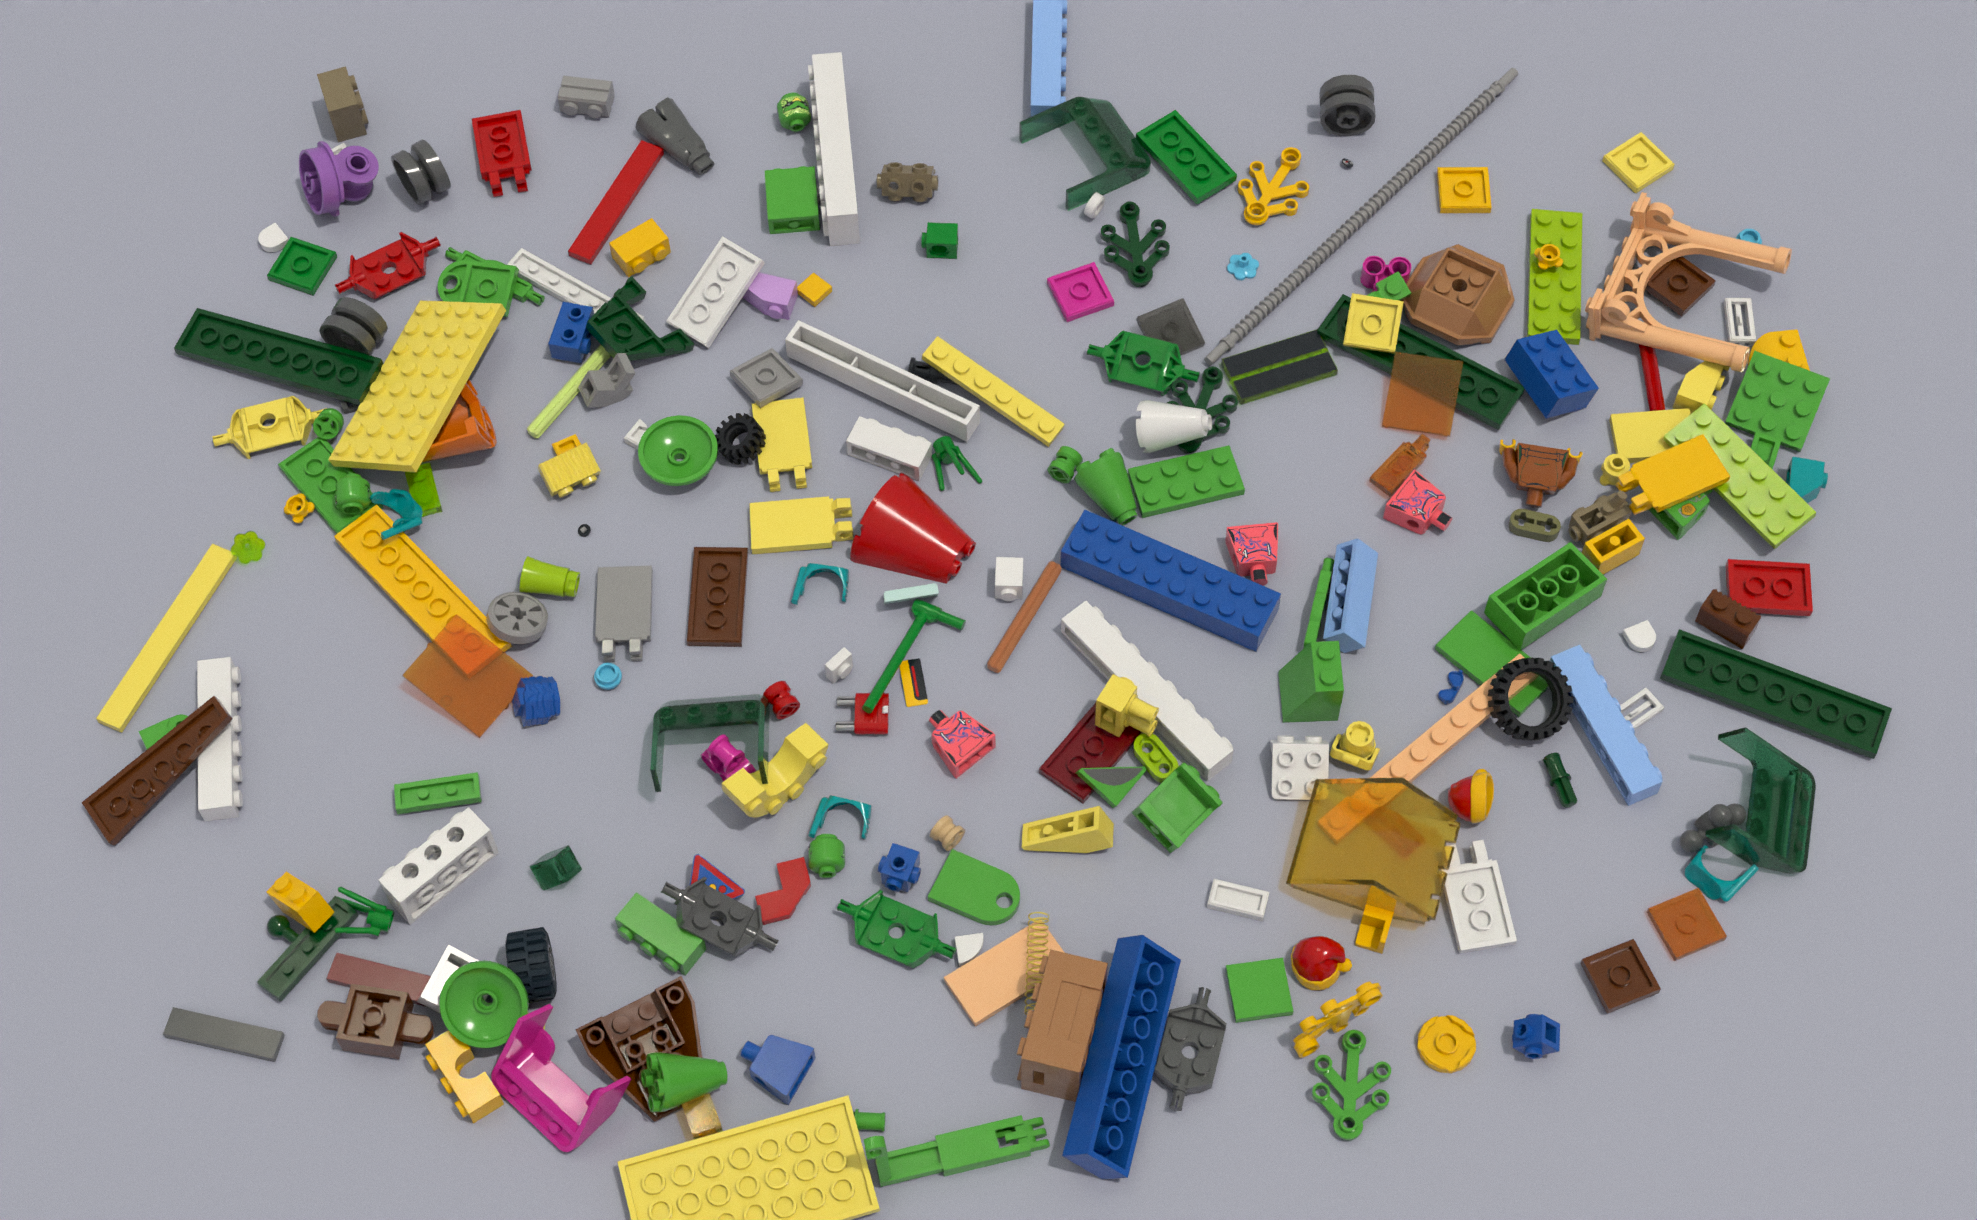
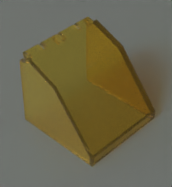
(1375, 846)

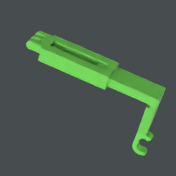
(957, 1150)

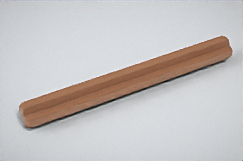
(1024, 617)

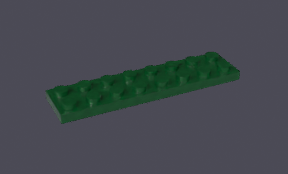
(278, 356)
(1480, 391)
(1776, 694)

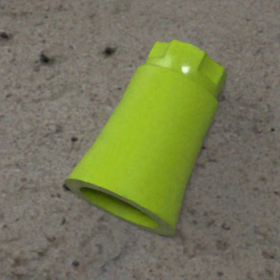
(548, 579)

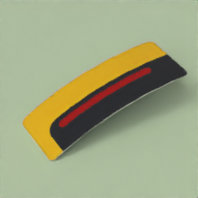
(913, 682)

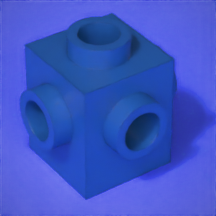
(900, 868)
(1536, 1036)

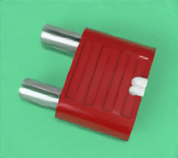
(865, 723)

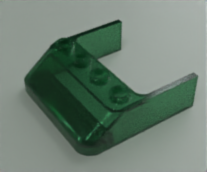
(1106, 134)
(710, 713)
(1777, 809)

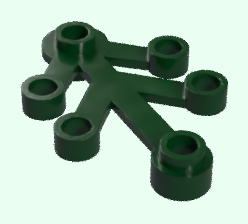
(1134, 246)
(1209, 384)

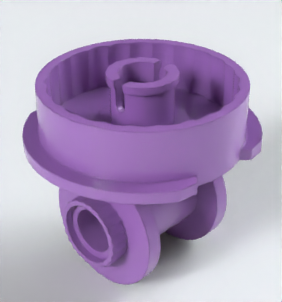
(335, 178)

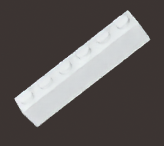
(219, 760)

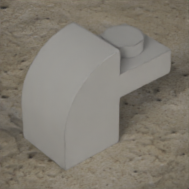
(608, 386)

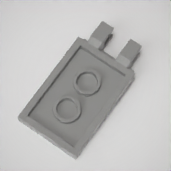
(623, 609)

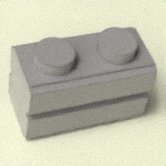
(586, 96)

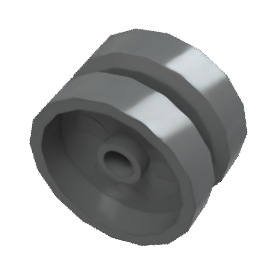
(1347, 105)
(421, 171)
(353, 326)

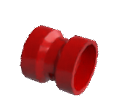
(782, 701)

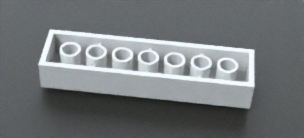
(833, 149)

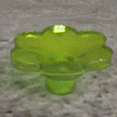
(249, 552)

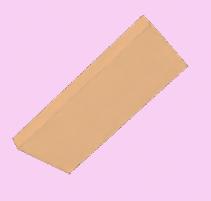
(999, 974)

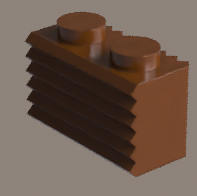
(1728, 618)

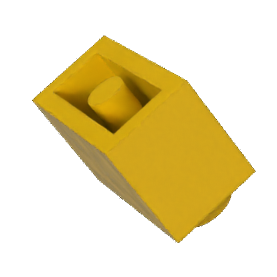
(640, 247)
(1614, 546)
(300, 901)

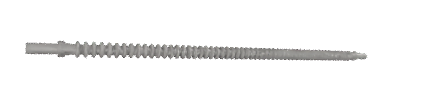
(1360, 217)

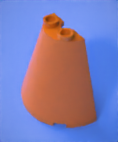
(465, 428)

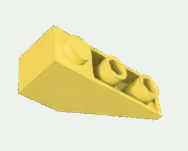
(1699, 386)

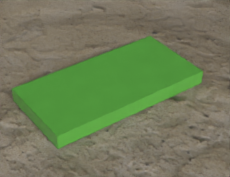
(317, 479)
(1483, 651)

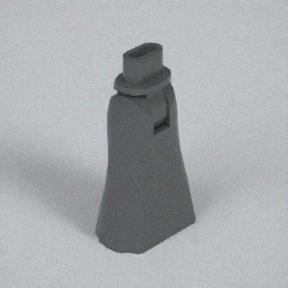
(675, 135)

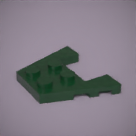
(623, 331)

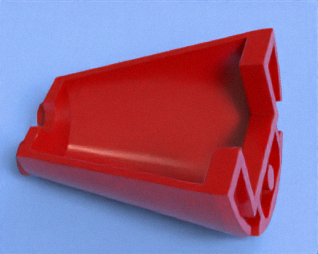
(910, 534)

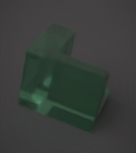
(555, 867)

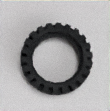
(1559, 692)

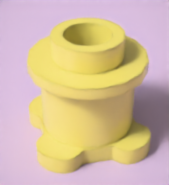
(1613, 466)

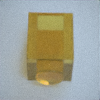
(702, 1117)

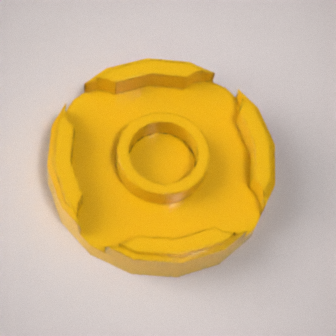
(1446, 1044)

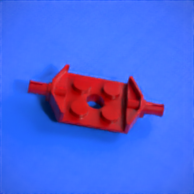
(404, 254)

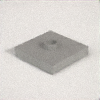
(766, 377)

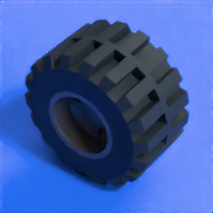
(532, 960)

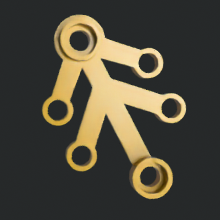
(1271, 190)
(1335, 1017)

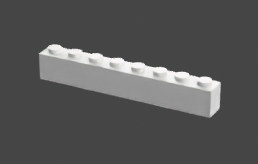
(883, 380)
(1177, 717)

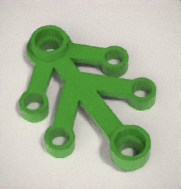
(1350, 1089)

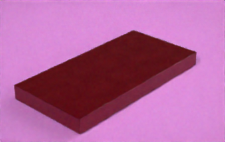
(1086, 748)

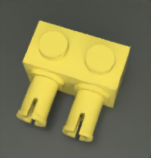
(1120, 707)

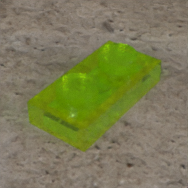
(424, 489)

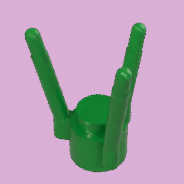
(947, 453)
(378, 915)

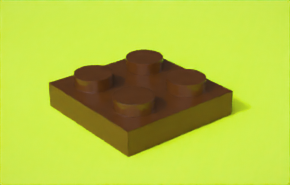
(1679, 285)
(1620, 976)

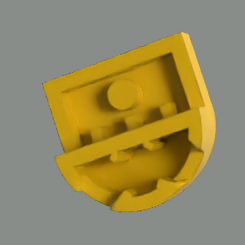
(1783, 346)

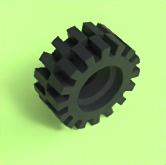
(745, 449)

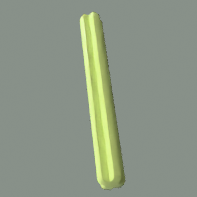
(566, 394)

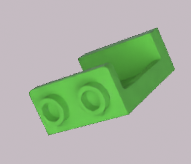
(792, 200)
(1177, 806)

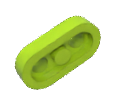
(1158, 758)

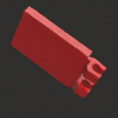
(502, 149)

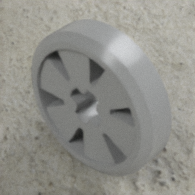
(530, 622)

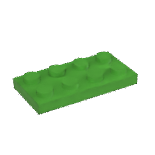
(1186, 481)

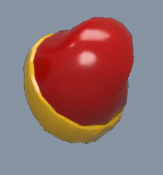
(1472, 796)
(1318, 962)

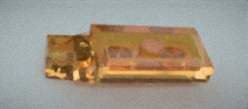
(1400, 465)

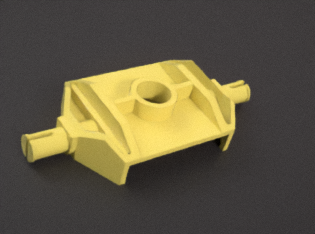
(248, 434)

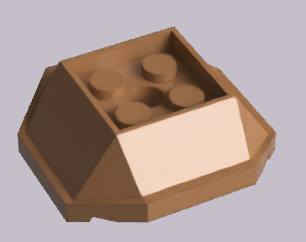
(1465, 315)

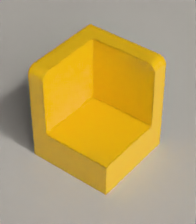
(1374, 928)

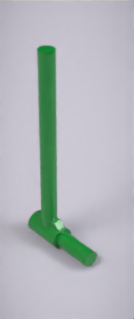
(923, 613)

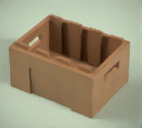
(1061, 1024)

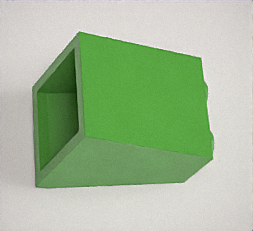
(1312, 684)

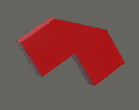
(782, 903)

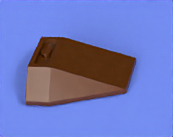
(655, 1023)

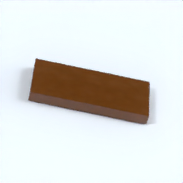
(717, 597)

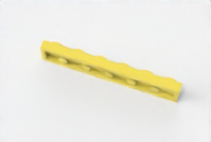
(993, 391)

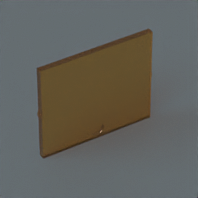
(466, 675)

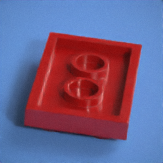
(1770, 586)

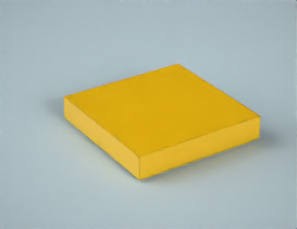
(1464, 190)

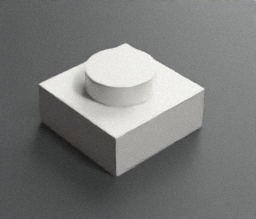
(839, 665)

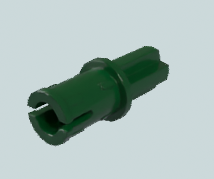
(1560, 779)

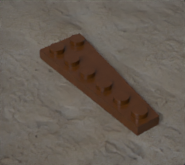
(143, 781)

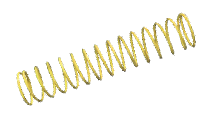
(1035, 920)

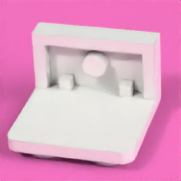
(1297, 766)

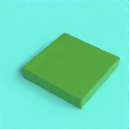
(1259, 990)

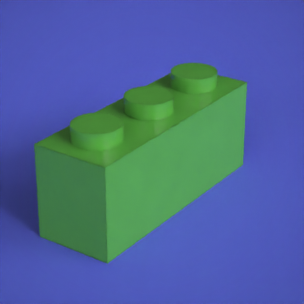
(659, 934)

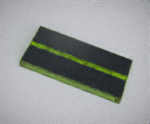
(1279, 366)

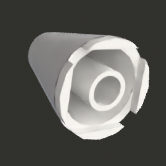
(1169, 425)

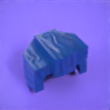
(536, 700)

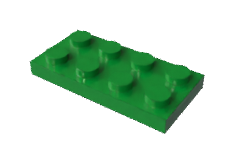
(1186, 157)

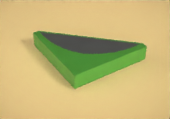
(1111, 782)

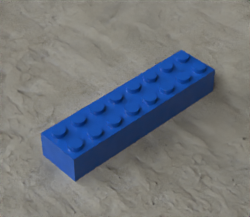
(1170, 580)
(1122, 1058)

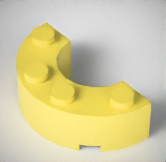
(787, 774)

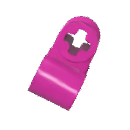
(1377, 265)
(725, 758)

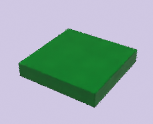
(302, 266)

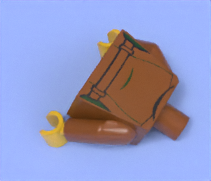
(1538, 469)

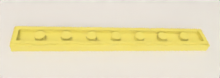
(166, 638)

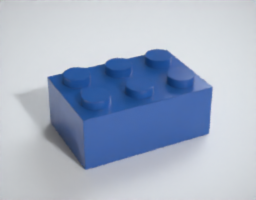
(1551, 373)

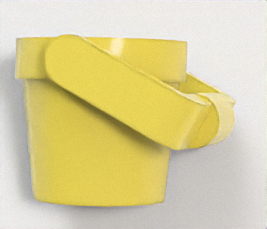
(1356, 746)

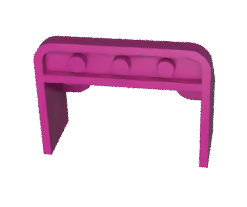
(544, 1091)

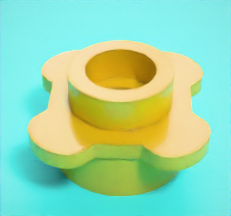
(1550, 251)
(294, 503)

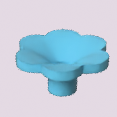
(1243, 266)

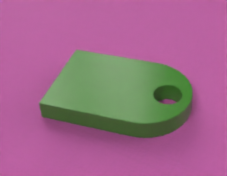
(479, 283)
(973, 889)

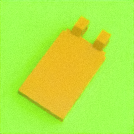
(1674, 475)

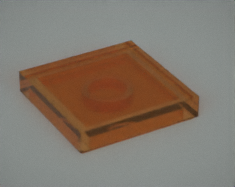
(1686, 924)

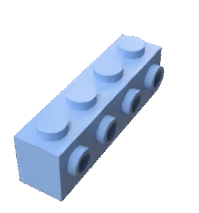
(1351, 595)

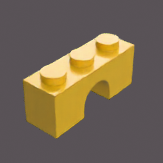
(475, 1095)

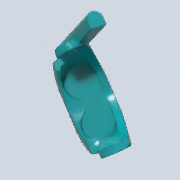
(403, 504)
(811, 570)
(832, 802)
(1712, 886)

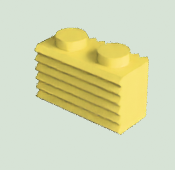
(569, 470)

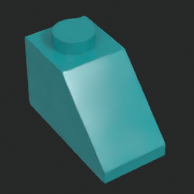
(1806, 477)

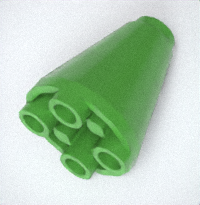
(1108, 486)
(680, 1079)

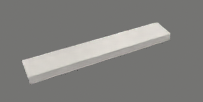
(557, 282)

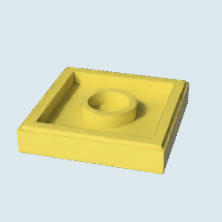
(1638, 162)
(1373, 323)

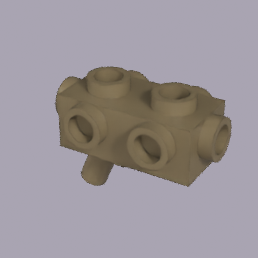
(911, 180)
(1599, 517)

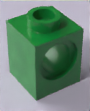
(941, 240)

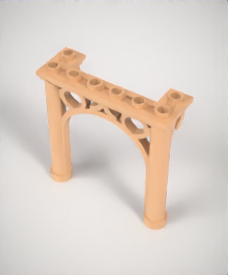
(1655, 227)

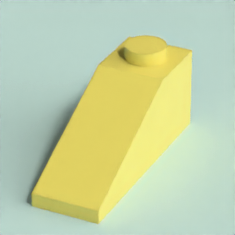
(1071, 832)

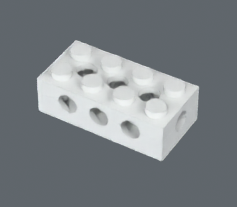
(444, 871)

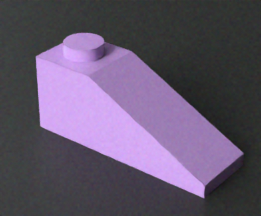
(772, 295)

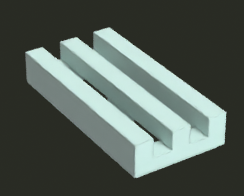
(910, 593)

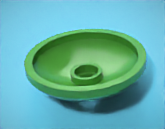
(676, 439)
(473, 1018)

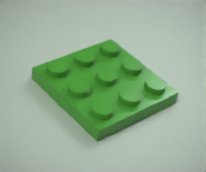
(1777, 400)

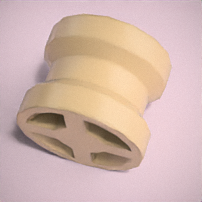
(947, 833)

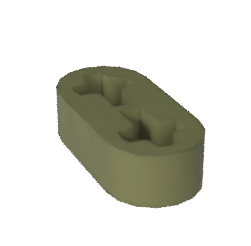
(1534, 525)

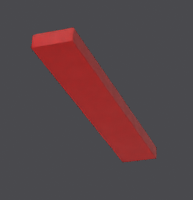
(616, 202)

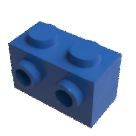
(570, 337)

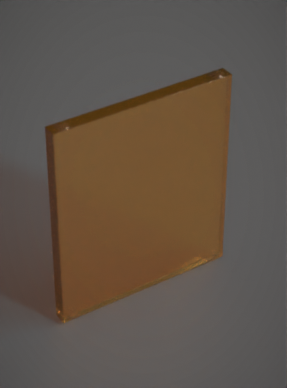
(1422, 394)

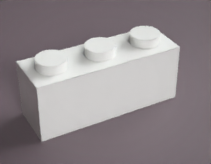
(889, 448)

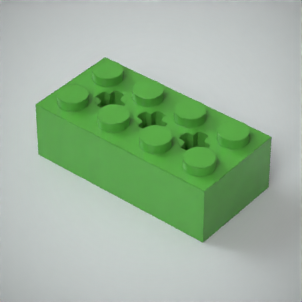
(1545, 596)

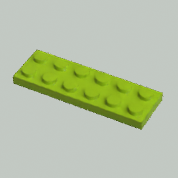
(1555, 292)
(1753, 486)

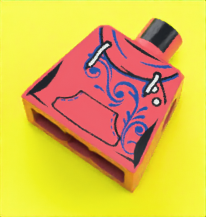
(1417, 505)
(1253, 550)
(960, 740)

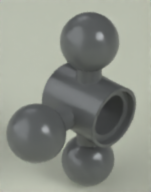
(1717, 816)

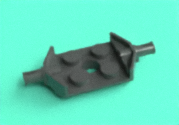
(740, 926)
(1195, 1027)

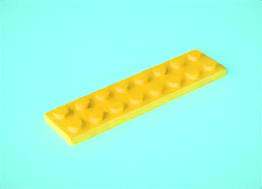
(410, 577)

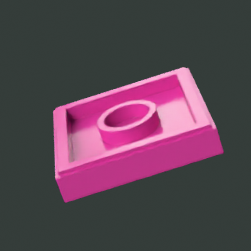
(1080, 292)

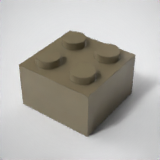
(343, 103)

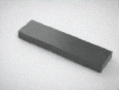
(224, 1034)

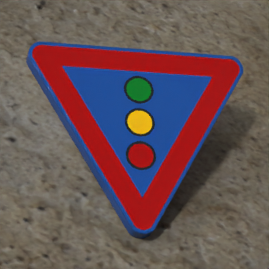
(715, 878)

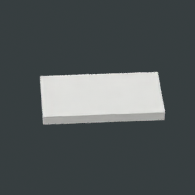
(715, 292)

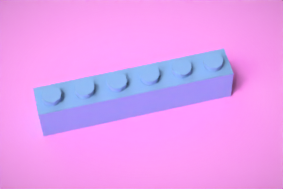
(1046, 54)
(1607, 728)

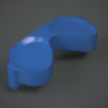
(1455, 680)

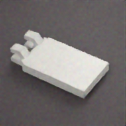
(1478, 902)

